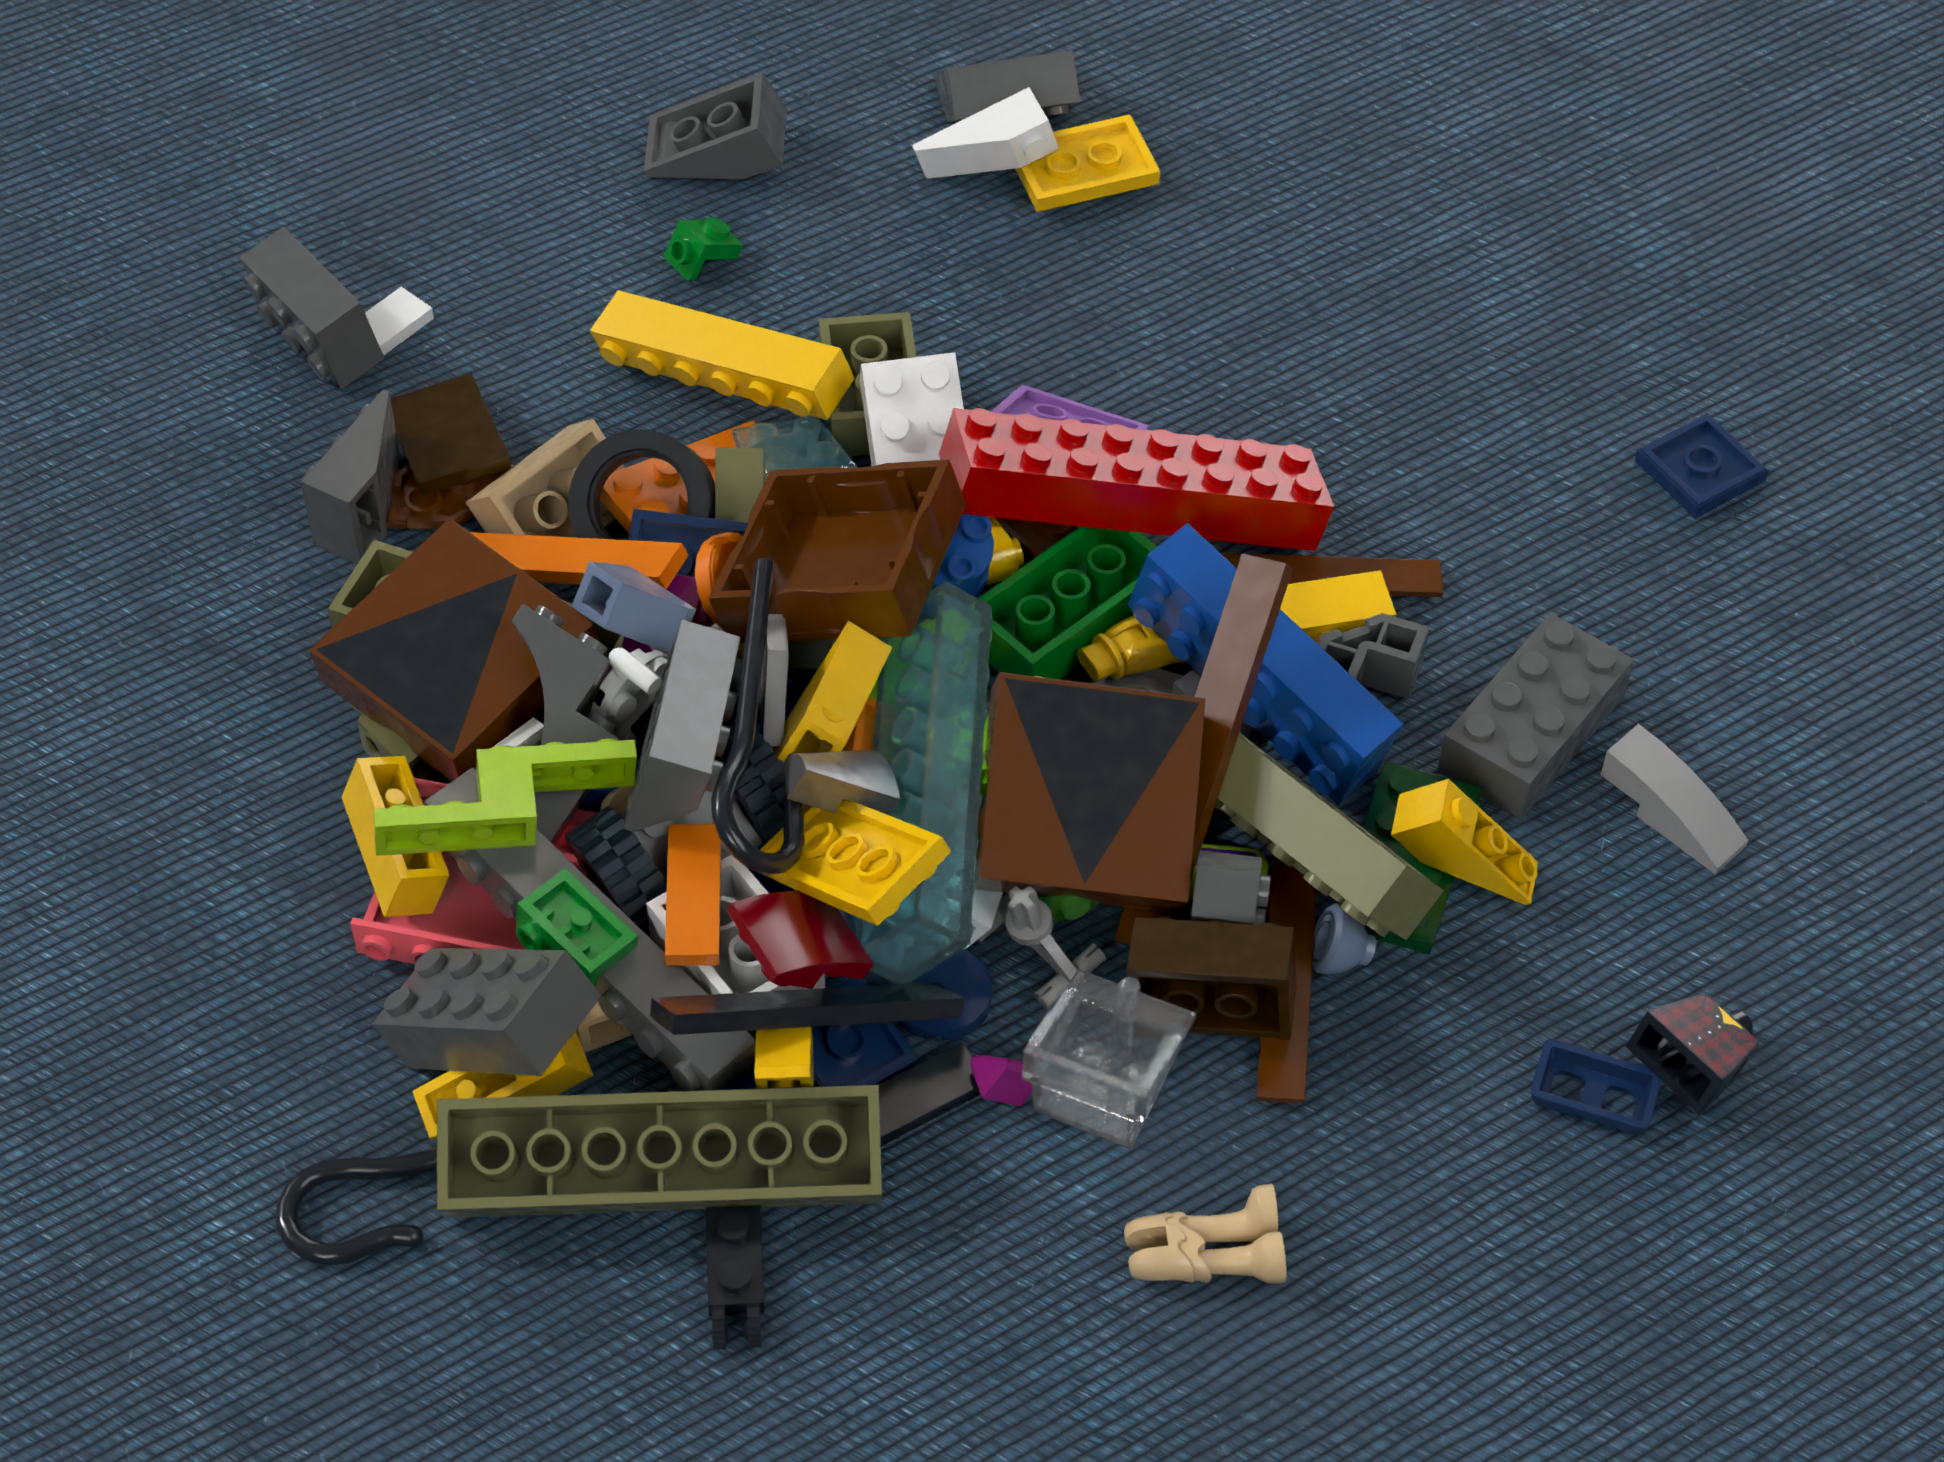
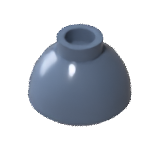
(1340, 942)

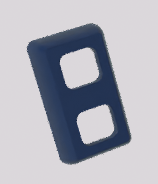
(1599, 1075)

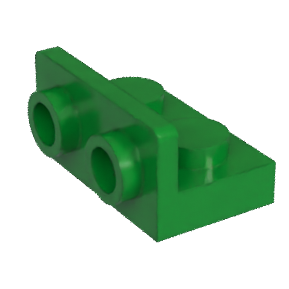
(572, 919)

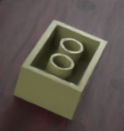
(863, 341)

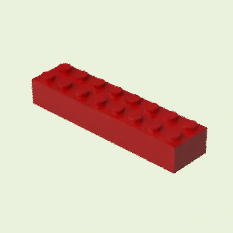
(1136, 479)

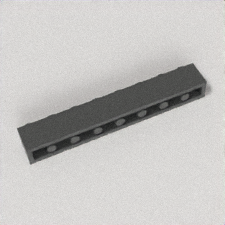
(627, 987)

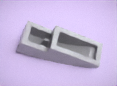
(1673, 799)

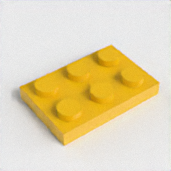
(1090, 164)

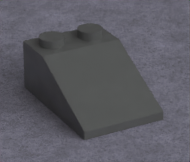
(719, 134)

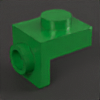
(700, 241)

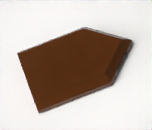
(431, 511)

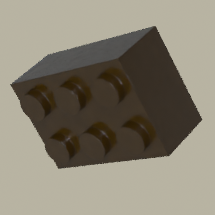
(1225, 972)

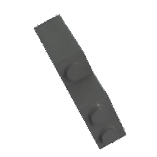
(569, 677)

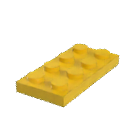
(860, 859)

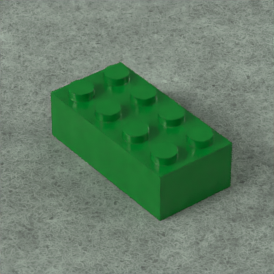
(1064, 601)

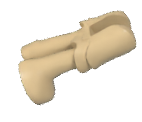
(1174, 1243)

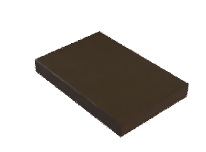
(448, 434)

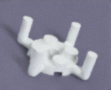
(630, 687)

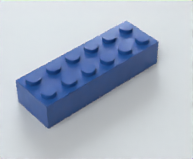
(1301, 695)

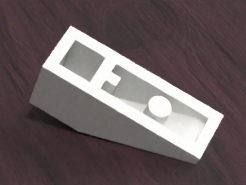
(990, 140)

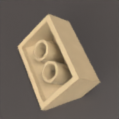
(536, 490)

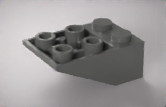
(352, 483)

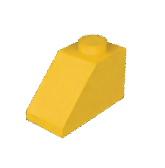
(784, 1058)

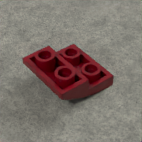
(798, 938)

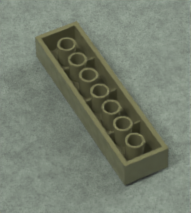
(658, 1151)

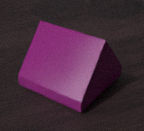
(1000, 1079)

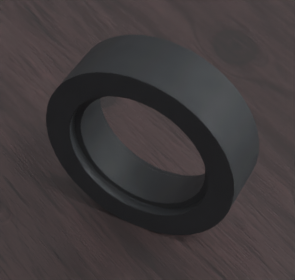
(621, 448)

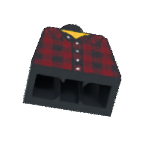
(1694, 1047)

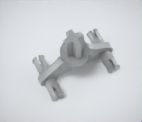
(1031, 924)

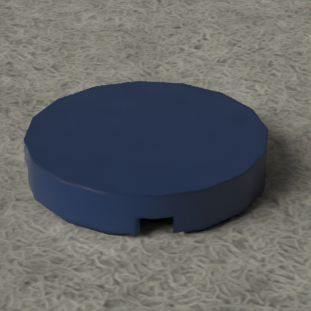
(968, 978)

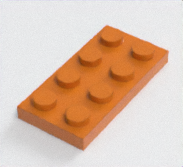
(656, 483)

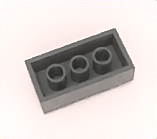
(1535, 715)
(486, 1010)

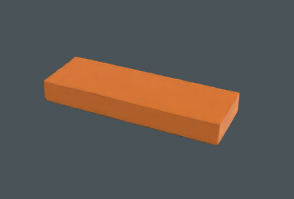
(693, 895)

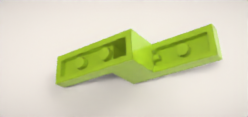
(505, 797)

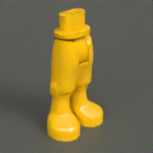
(1125, 650)

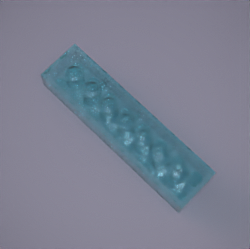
(933, 738)

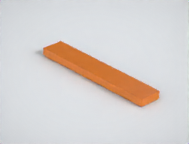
(566, 558)

